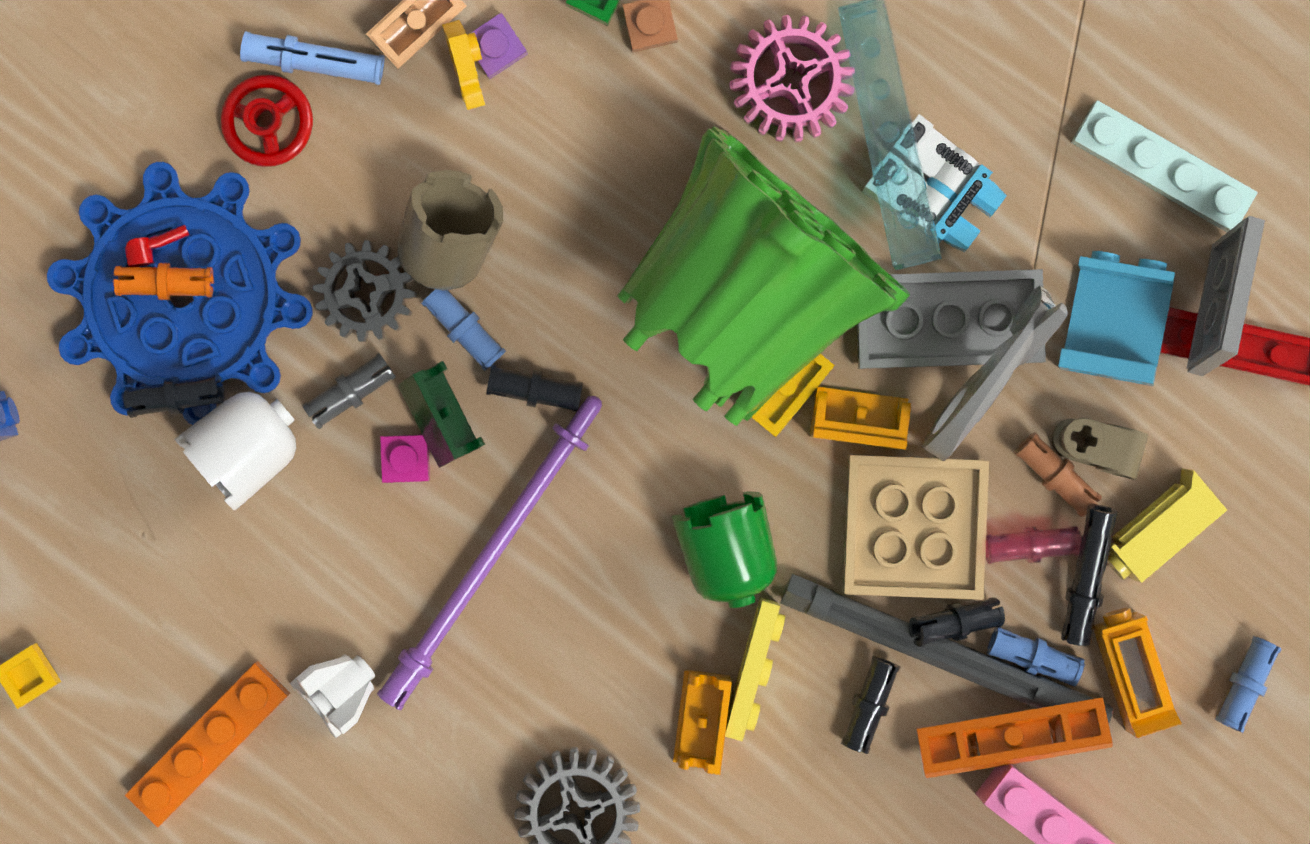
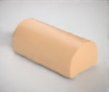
(411, 27)

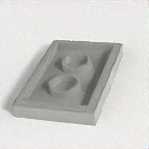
(1225, 297)

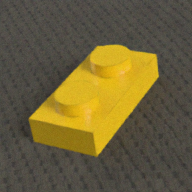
(788, 399)

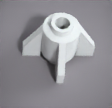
(336, 691)

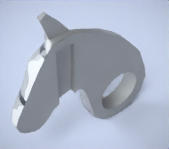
(1031, 329)

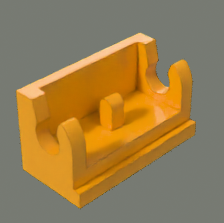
(860, 418)
(702, 721)

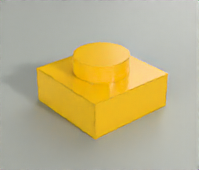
(27, 676)

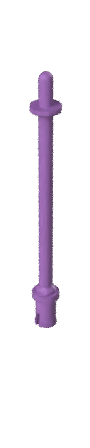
(417, 660)

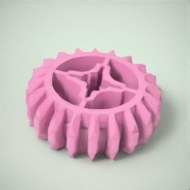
(828, 61)

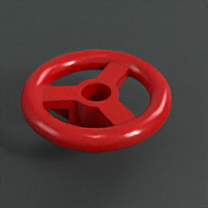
(250, 114)

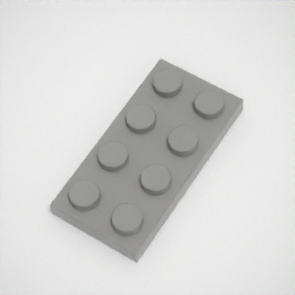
(947, 320)

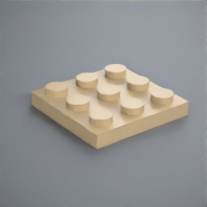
(915, 527)

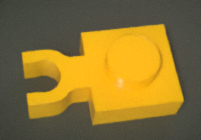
(464, 52)

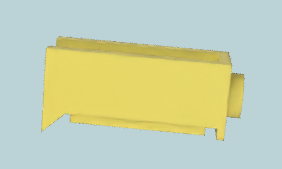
(1164, 528)

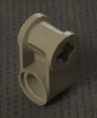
(1106, 446)

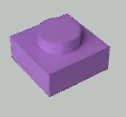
(498, 46)

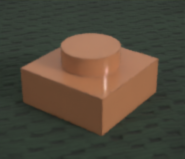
(649, 24)

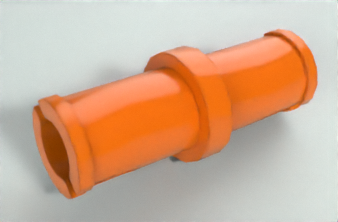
(163, 281)

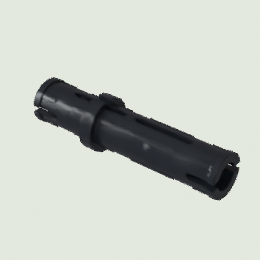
(1085, 593)

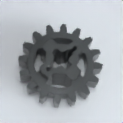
(345, 298)

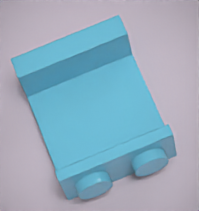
(1118, 318)

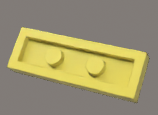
(754, 668)

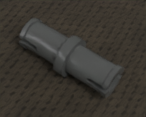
(348, 391)

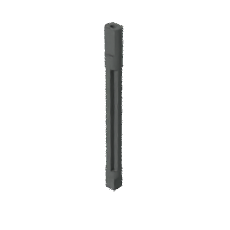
(943, 654)

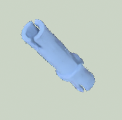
(292, 55)

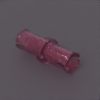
(1032, 544)

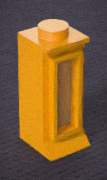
(1135, 673)

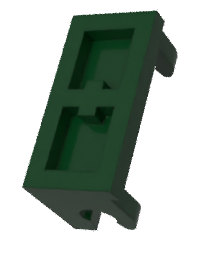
(439, 415)

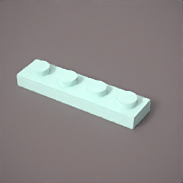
(1163, 167)

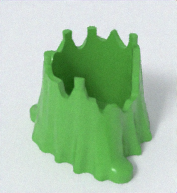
(751, 279)

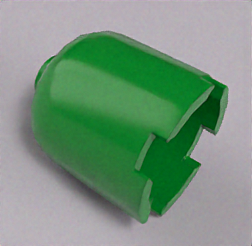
(727, 548)

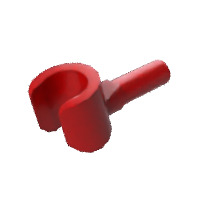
(140, 249)

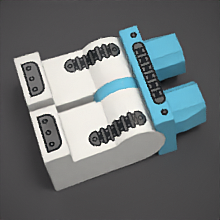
(952, 184)

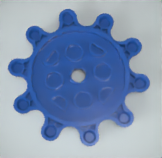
(212, 334)

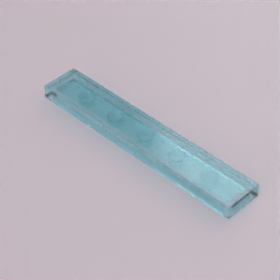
(889, 134)

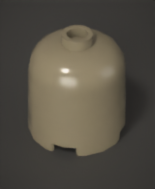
(448, 230)

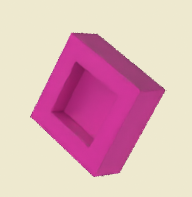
(404, 459)

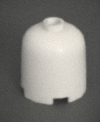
(240, 445)

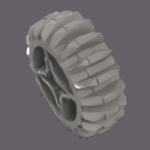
(597, 800)

